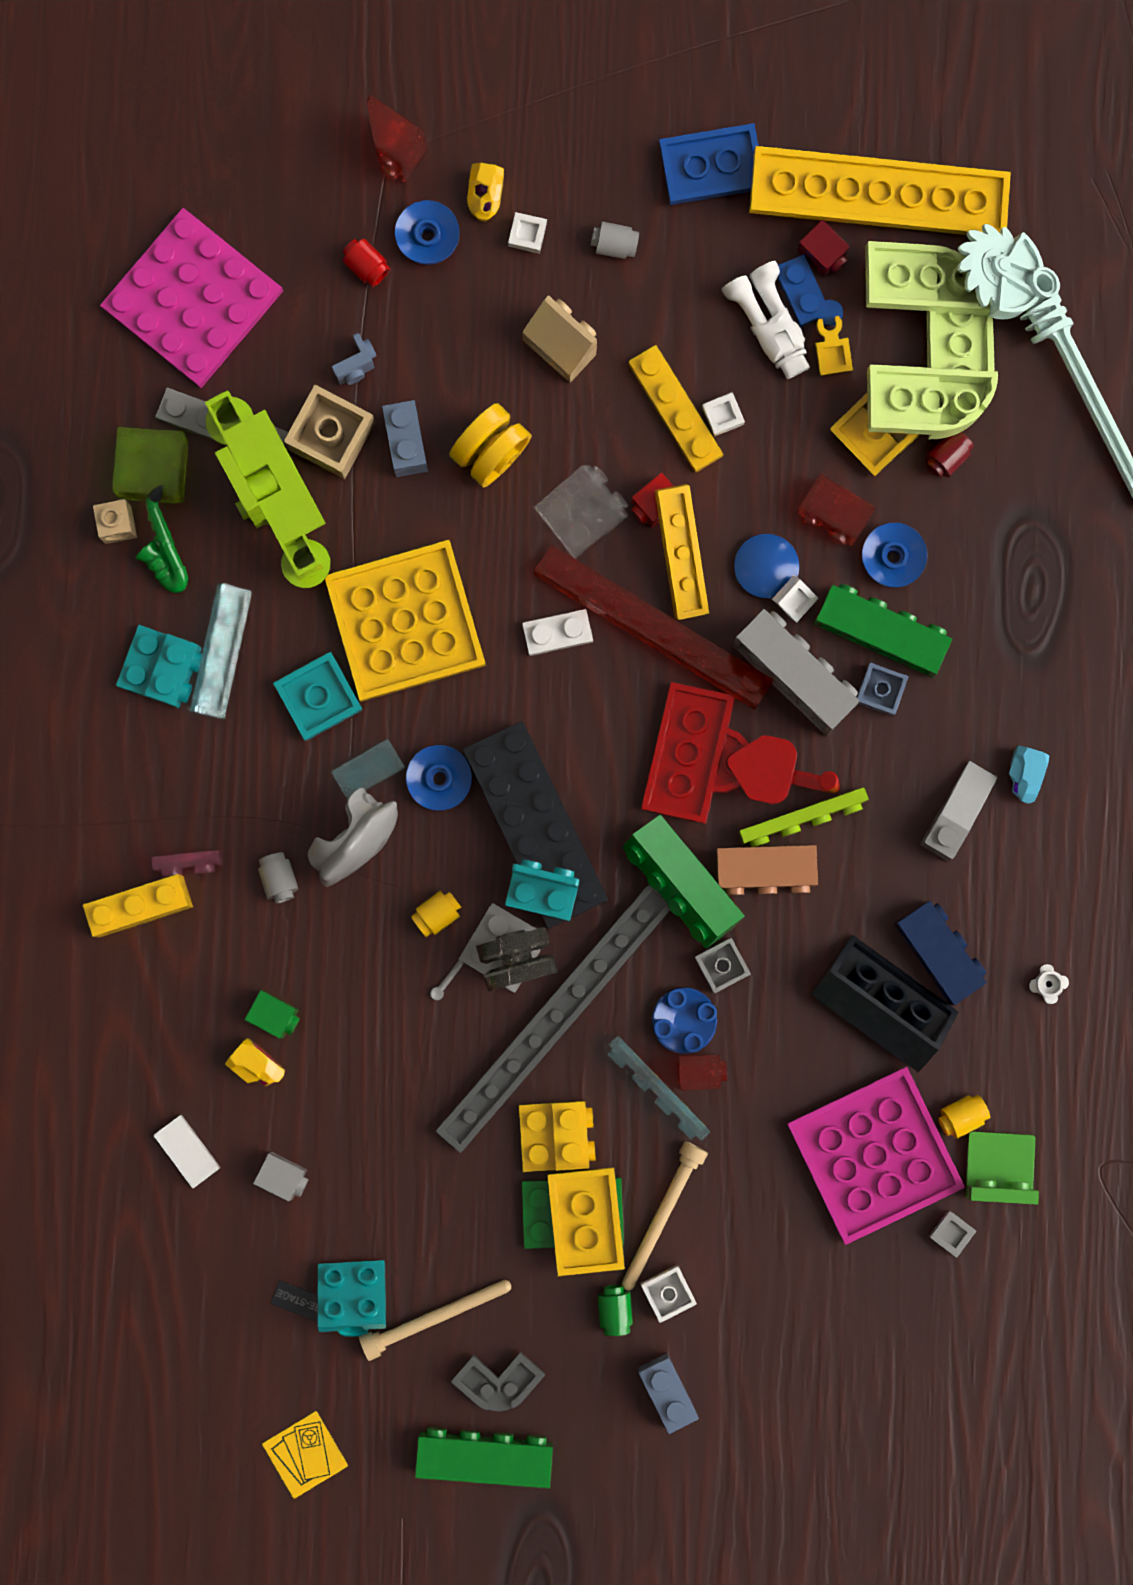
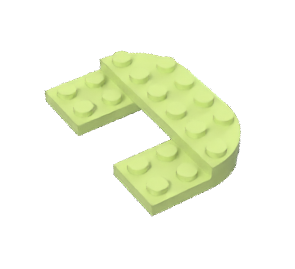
(959, 343)

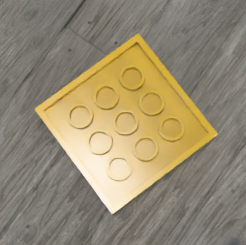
(404, 620)

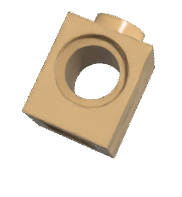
(115, 521)

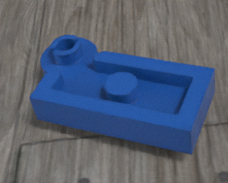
(805, 295)

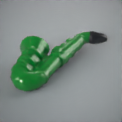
(161, 553)

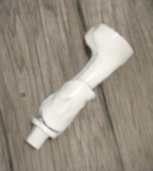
(779, 336)

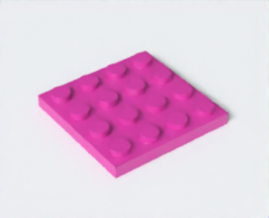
(191, 298)
(875, 1155)

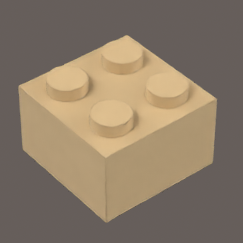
(329, 431)

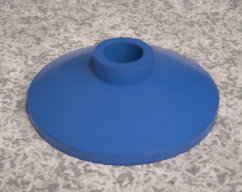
(425, 217)
(898, 539)
(438, 760)

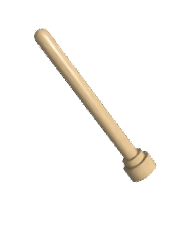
(690, 1158)
(376, 1343)

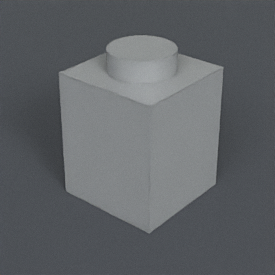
(281, 1177)

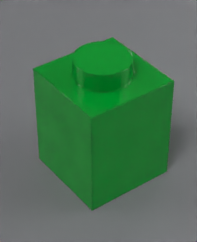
(273, 1015)

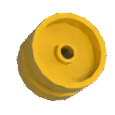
(490, 445)

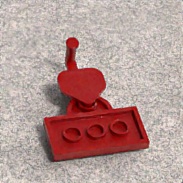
(694, 758)

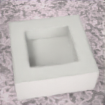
(527, 232)
(723, 414)
(795, 598)

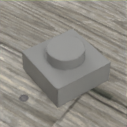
(952, 1233)

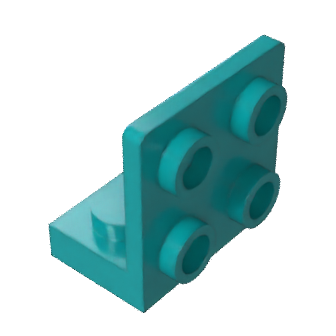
(542, 890)

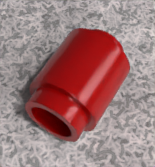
(365, 262)

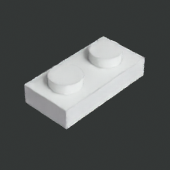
(557, 632)

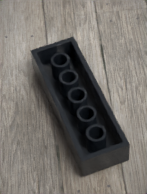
(532, 811)

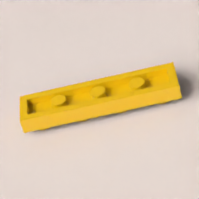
(675, 408)
(681, 551)

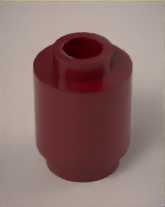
(949, 455)

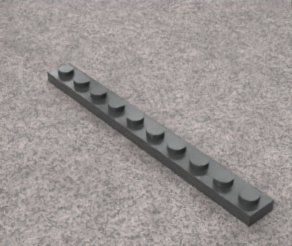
(554, 1019)

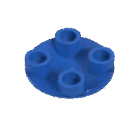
(765, 565)
(684, 1020)

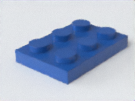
(708, 163)

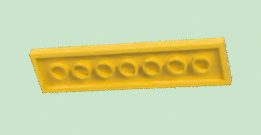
(877, 191)

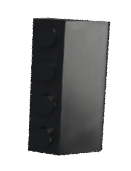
(885, 1003)

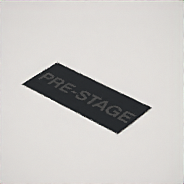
(296, 1300)

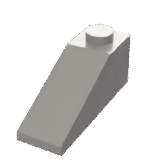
(958, 812)

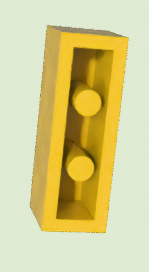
(137, 906)

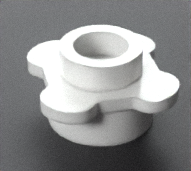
(1049, 993)

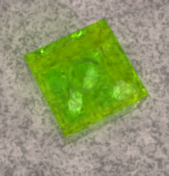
(147, 460)

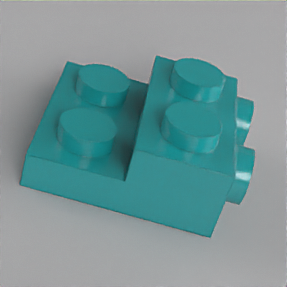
(160, 667)

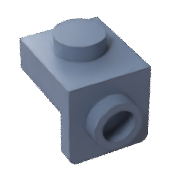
(353, 368)

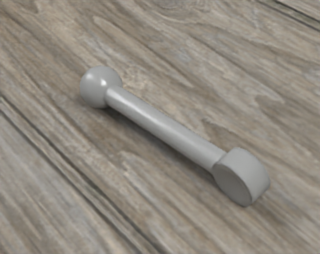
(437, 992)

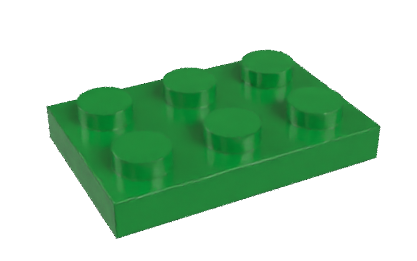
(538, 1216)

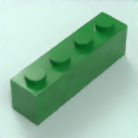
(883, 630)
(682, 882)
(484, 1459)

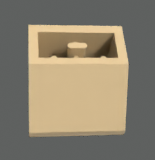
(560, 338)

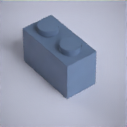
(405, 438)
(668, 1393)

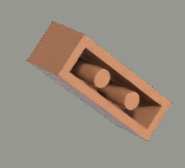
(767, 869)

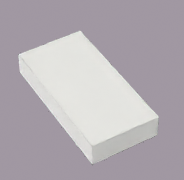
(187, 1151)

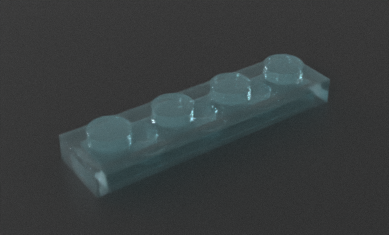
(220, 651)
(666, 1100)

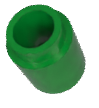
(615, 1310)

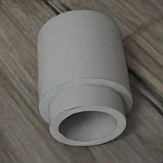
(615, 240)
(277, 877)

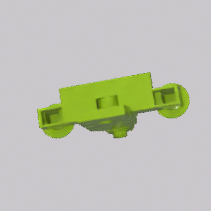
(272, 492)

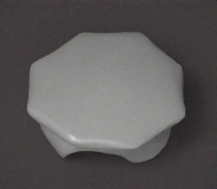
(367, 834)

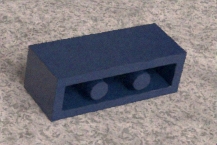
(941, 952)

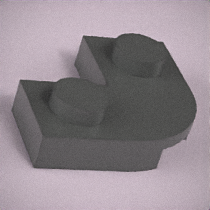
(499, 1392)

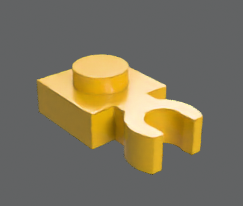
(833, 353)

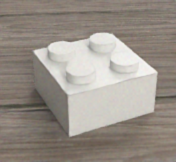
(668, 1293)

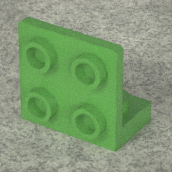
(1001, 1168)

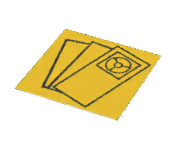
(305, 1454)

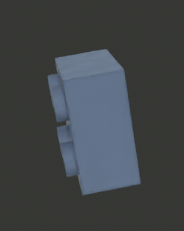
(881, 689)

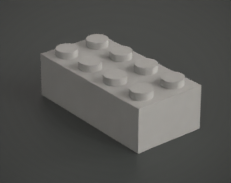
(796, 671)

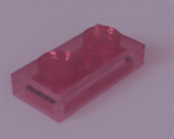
(201, 861)

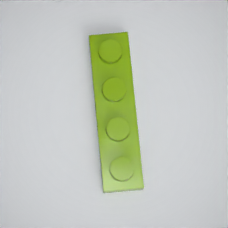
(817, 813)

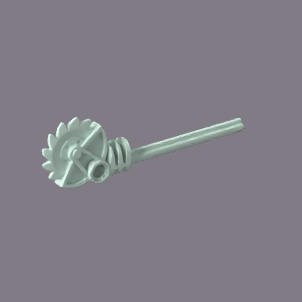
(1013, 281)

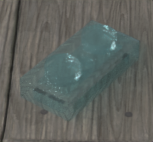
(368, 768)

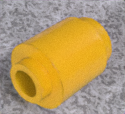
(436, 913)
(963, 1116)

